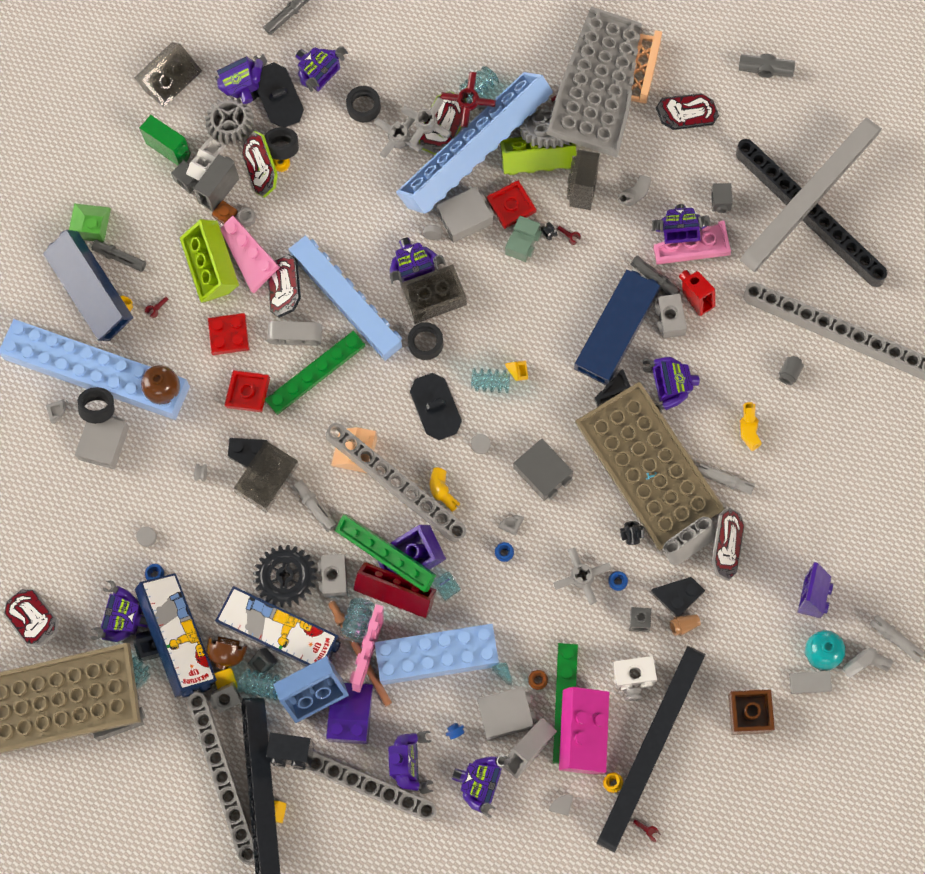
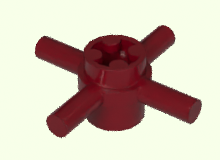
(463, 94)

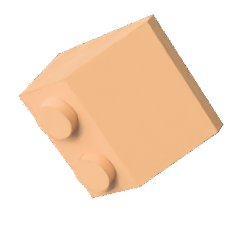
(367, 436)

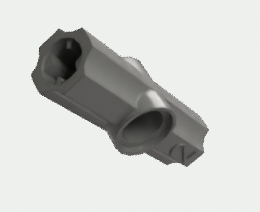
(766, 65)

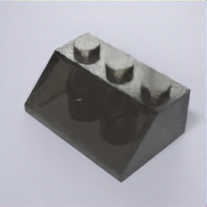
(168, 73)

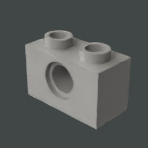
(670, 305)
(338, 586)

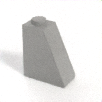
(529, 747)

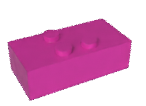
(584, 731)

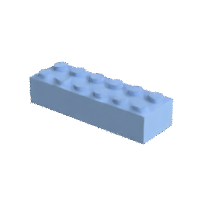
(436, 654)

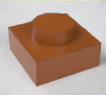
(224, 212)

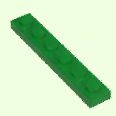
(315, 372)
(385, 553)
(565, 679)

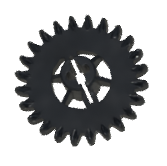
(284, 594)

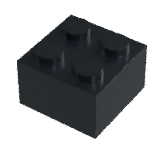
(290, 750)

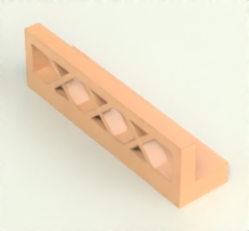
(650, 66)

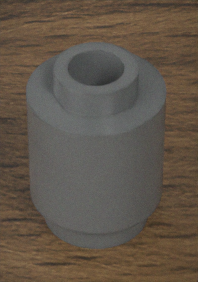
(790, 370)

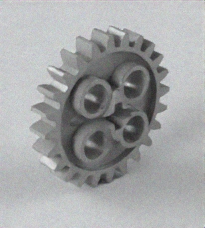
(535, 130)

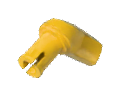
(749, 426)
(440, 490)

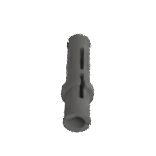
(291, 9)
(112, 253)
(649, 272)

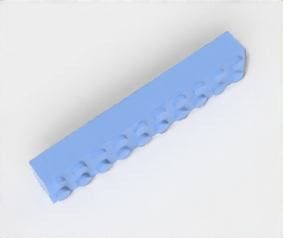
(474, 142)
(83, 366)

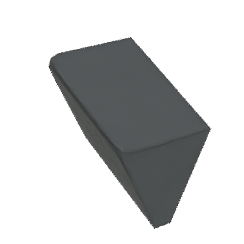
(262, 660)

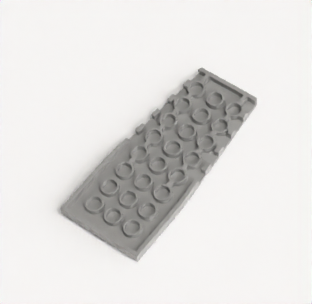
(598, 84)

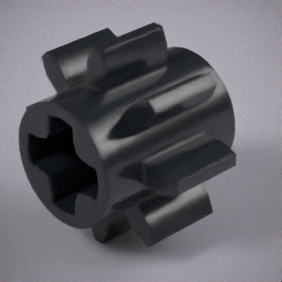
(632, 533)

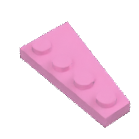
(712, 244)
(250, 256)
(368, 644)

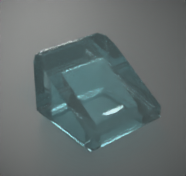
(446, 585)
(503, 672)

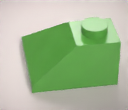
(90, 221)

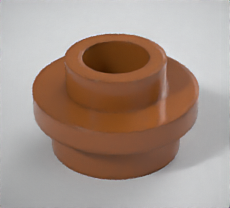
(538, 673)

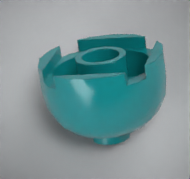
(825, 650)

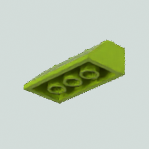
(523, 157)
(209, 260)

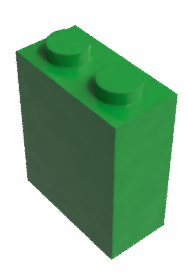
(165, 140)

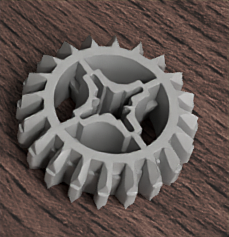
(230, 129)

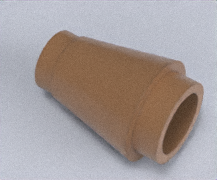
(684, 624)

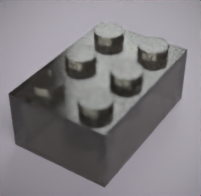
(583, 179)
(433, 294)
(266, 476)

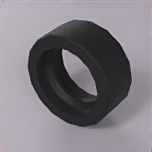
(363, 116)
(282, 134)
(425, 327)
(96, 416)

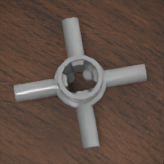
(424, 115)
(397, 141)
(578, 582)

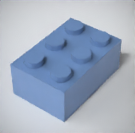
(311, 689)

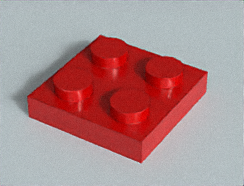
(511, 203)
(228, 334)
(247, 391)

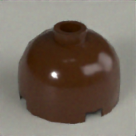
(160, 384)
(225, 651)

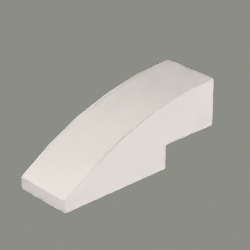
(205, 157)

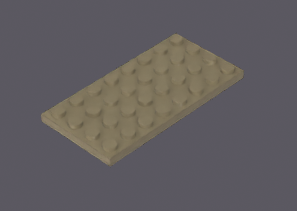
(637, 440)
(67, 698)

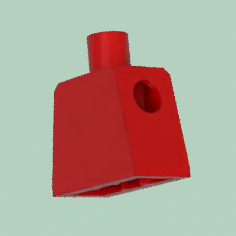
(698, 291)

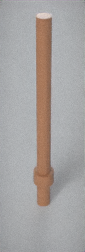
(339, 618)

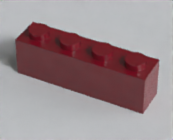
(393, 590)

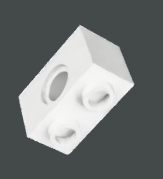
(644, 666)

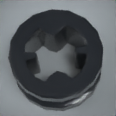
(549, 231)

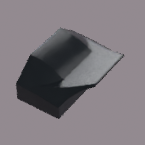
(145, 646)

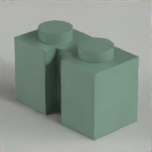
(523, 238)

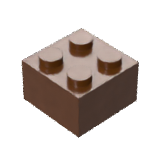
(751, 712)

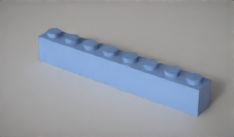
(345, 298)

